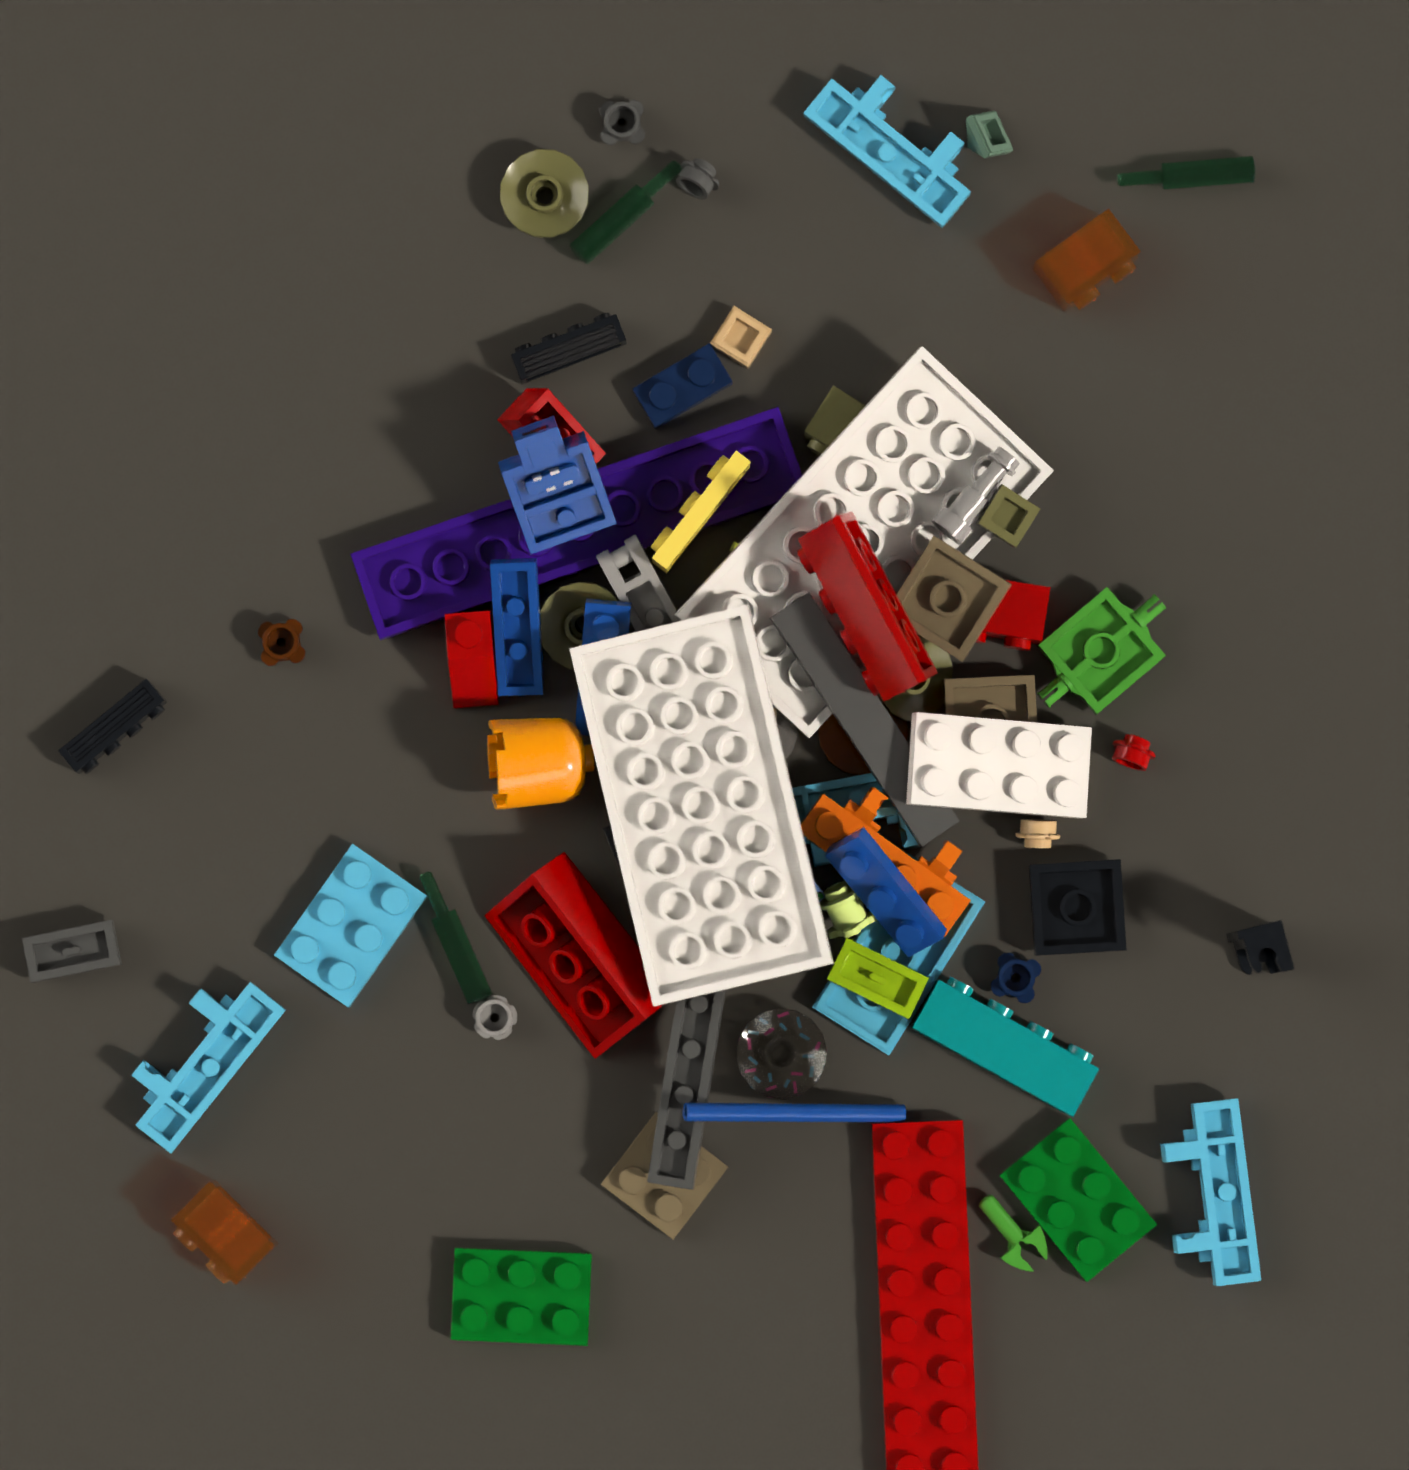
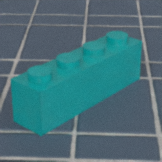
(1004, 1047)

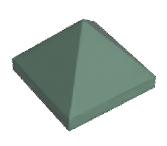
(987, 135)

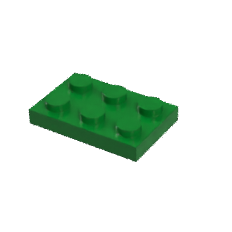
(1077, 1199)
(521, 1296)

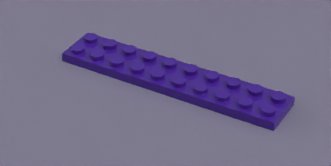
(448, 564)

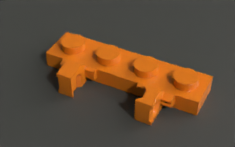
(931, 879)

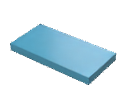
(871, 1021)

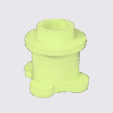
(845, 911)

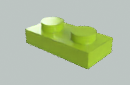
(877, 978)

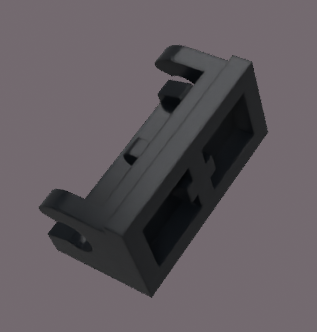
(1262, 944)

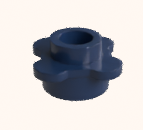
(1003, 983)

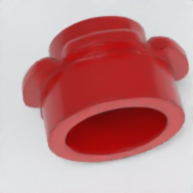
(1133, 752)

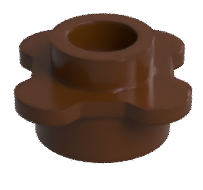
(272, 633)

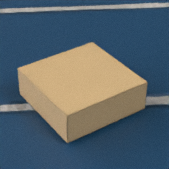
(741, 337)

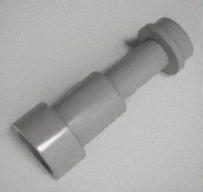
(956, 519)

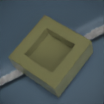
(1008, 516)

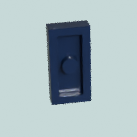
(682, 386)

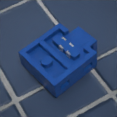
(554, 486)

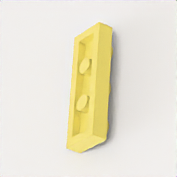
(698, 510)

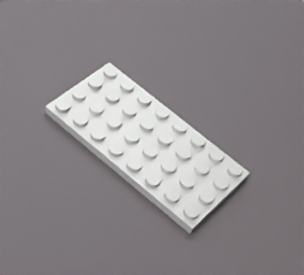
(895, 472)
(701, 806)

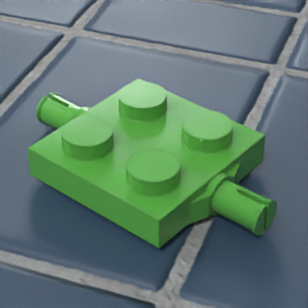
(1101, 651)

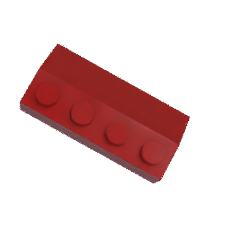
(866, 606)
(576, 953)

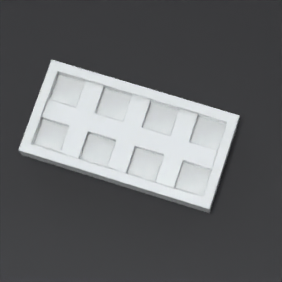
(998, 765)

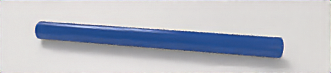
(793, 1112)

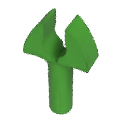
(1013, 1233)

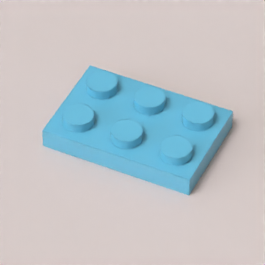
(350, 925)

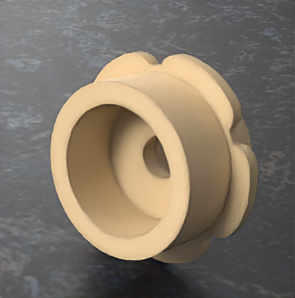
(1037, 832)

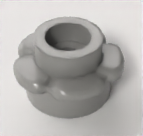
(483, 1012)

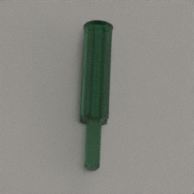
(1195, 173)
(621, 216)
(456, 944)

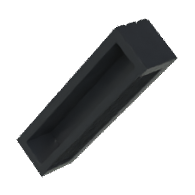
(569, 348)
(112, 726)

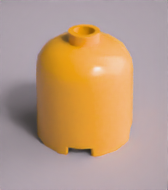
(537, 761)

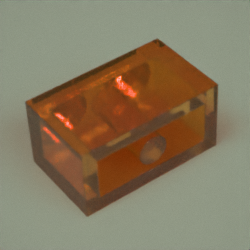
(1087, 261)
(223, 1233)

